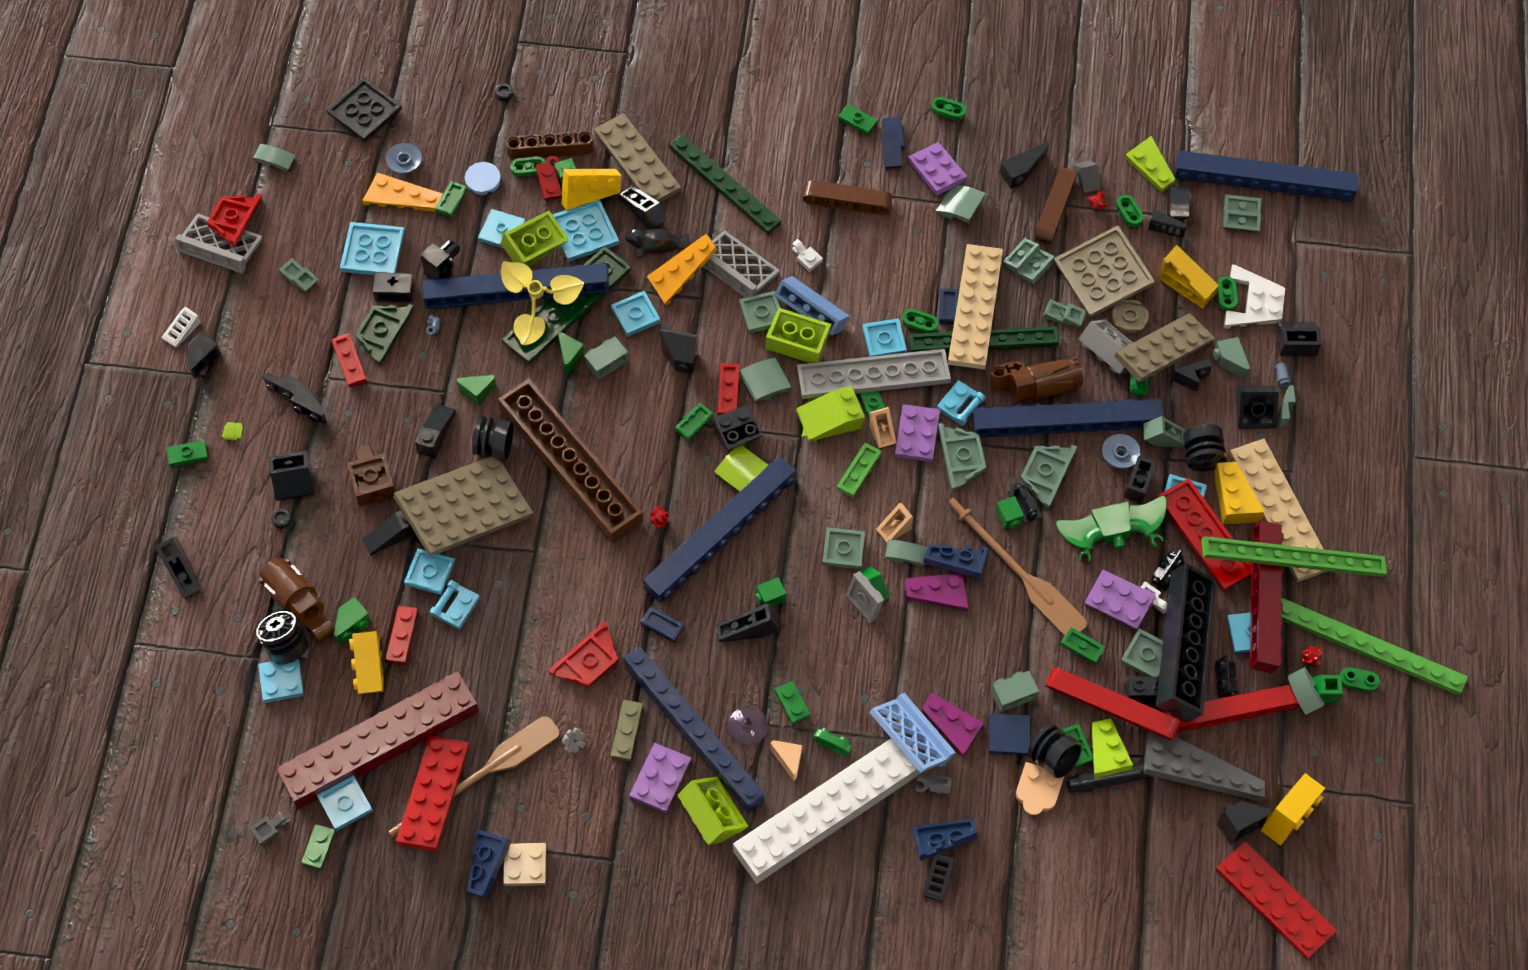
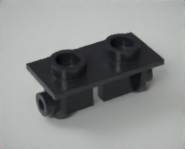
(1025, 502)
(1171, 562)
(1224, 670)

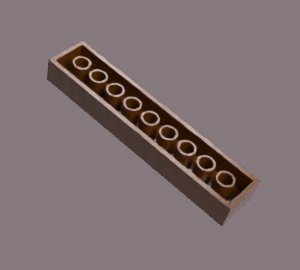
(571, 461)

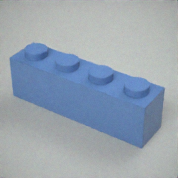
(811, 304)

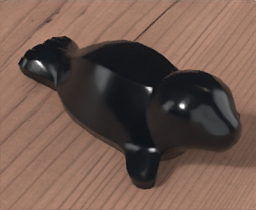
(655, 241)

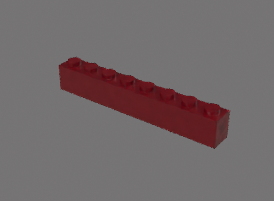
(1266, 604)

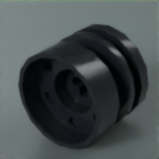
(489, 437)
(1204, 447)
(282, 637)
(1054, 750)

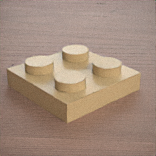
(525, 864)

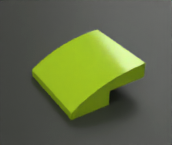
(740, 467)

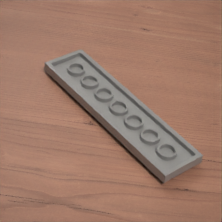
(874, 373)

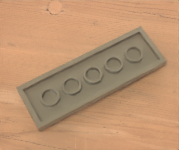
(637, 158)
(1164, 347)

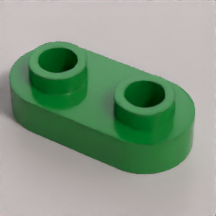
(949, 108)
(527, 165)
(1130, 212)
(1227, 295)
(920, 321)
(1138, 388)
(1359, 681)
(839, 745)

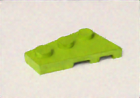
(1151, 164)
(1108, 750)

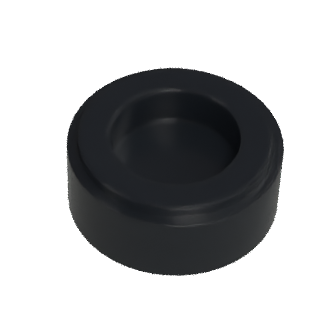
(504, 92)
(281, 518)

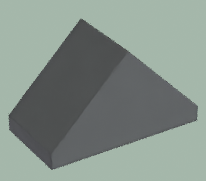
(1088, 176)

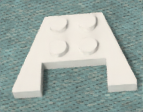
(1263, 301)

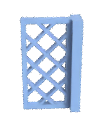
(916, 724)

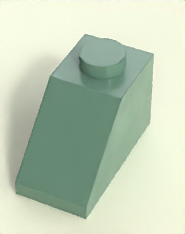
(1231, 357)
(1163, 433)

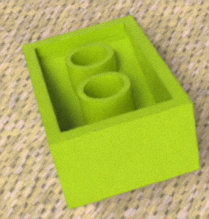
(534, 239)
(831, 414)

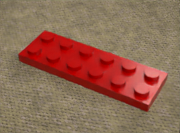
(1196, 520)
(432, 794)
(1276, 900)

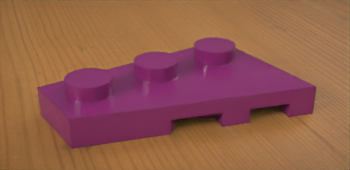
(938, 589)
(953, 722)

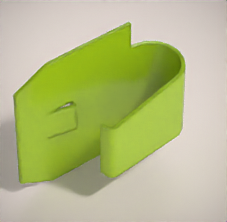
(232, 431)

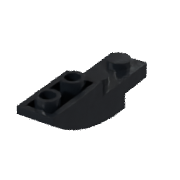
(300, 397)

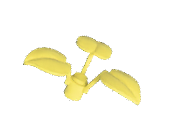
(518, 275)

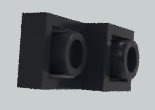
(1180, 203)

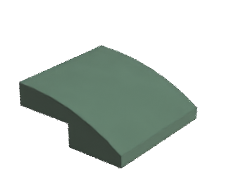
(961, 203)
(1242, 213)
(1029, 261)
(765, 379)

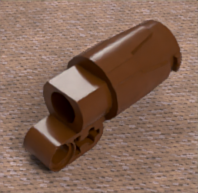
(1037, 380)
(296, 596)

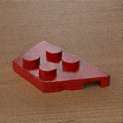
(233, 216)
(588, 659)

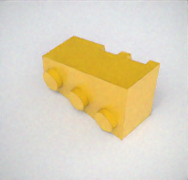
(588, 185)
(1187, 277)
(1235, 496)
(367, 662)
(1293, 808)

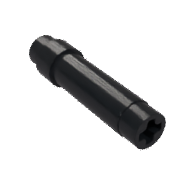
(1085, 781)

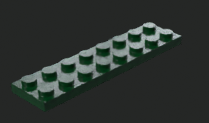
(561, 317)

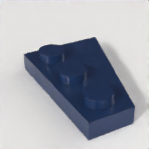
(963, 561)
(940, 837)
(488, 860)

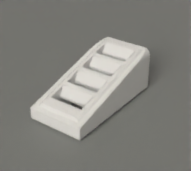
(177, 324)

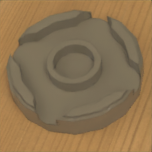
(1130, 316)

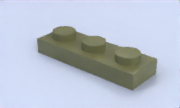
(626, 730)

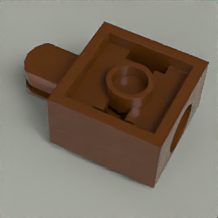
(370, 476)

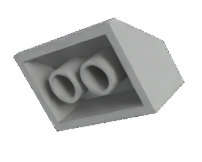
(1105, 342)

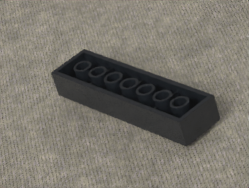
(1186, 643)

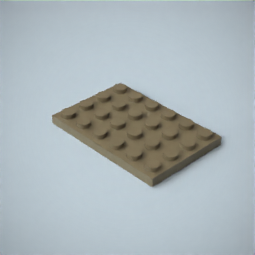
(462, 505)

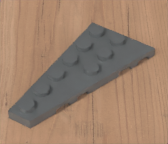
(1192, 766)

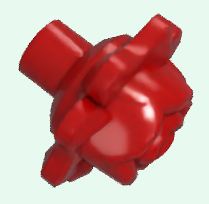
(1097, 201)
(659, 517)
(1312, 655)

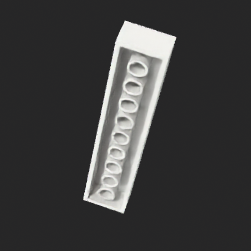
(824, 810)

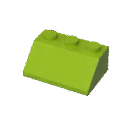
(797, 336)
(712, 810)

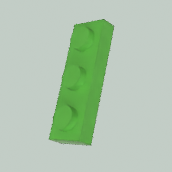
(859, 470)

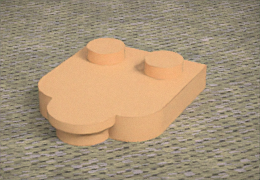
(1037, 789)

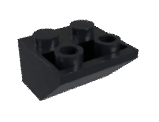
(1298, 338)
(736, 427)
(291, 475)

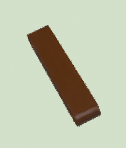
(550, 144)
(847, 197)
(1056, 204)

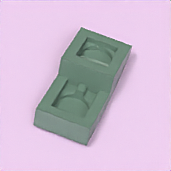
(273, 156)
(298, 275)
(1063, 314)
(1286, 406)
(905, 552)
(1304, 690)

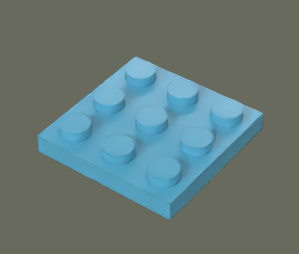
(586, 229)
(372, 248)

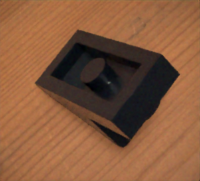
(1189, 374)

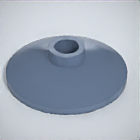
(403, 152)
(1120, 444)

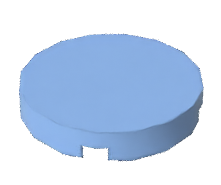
(482, 178)

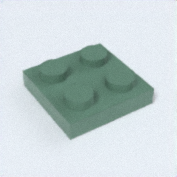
(759, 311)
(843, 548)
(1144, 654)

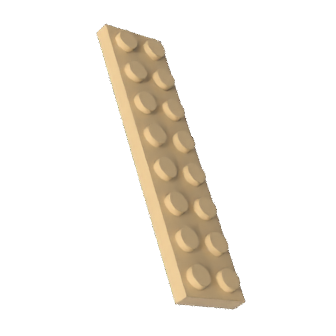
(975, 307)
(1277, 499)

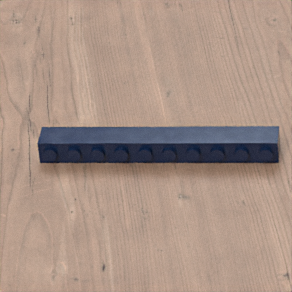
(1266, 176)
(490, 287)
(1065, 417)
(719, 529)
(694, 729)

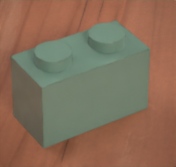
(606, 358)
(1014, 691)

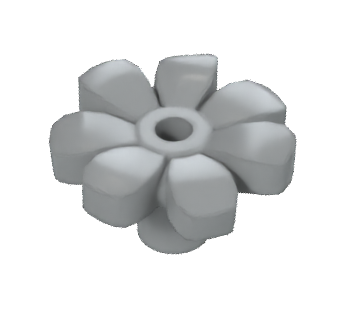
(573, 740)

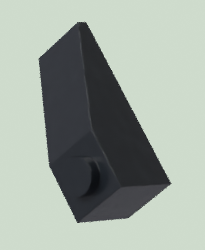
(1020, 167)
(643, 206)
(434, 431)
(388, 533)
(178, 566)
(750, 625)

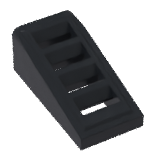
(1165, 224)
(945, 861)

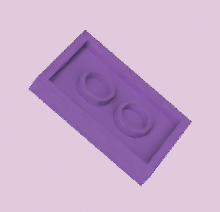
(937, 168)
(917, 433)
(1120, 599)
(660, 778)

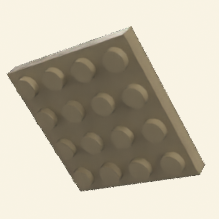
(1104, 271)

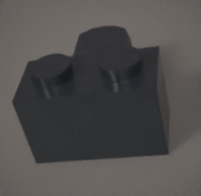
(438, 261)

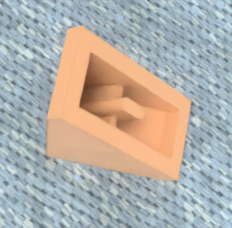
(882, 427)
(896, 523)
(788, 756)

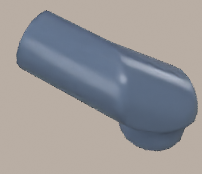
(435, 325)

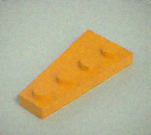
(401, 194)
(681, 268)

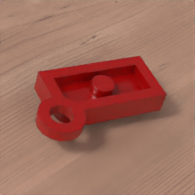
(548, 179)

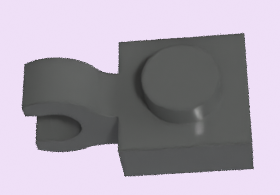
(937, 784)
(267, 829)

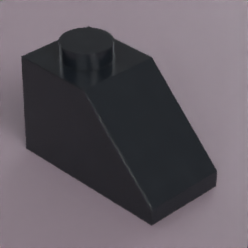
(201, 353)

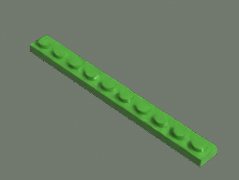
(1293, 556)
(1373, 647)

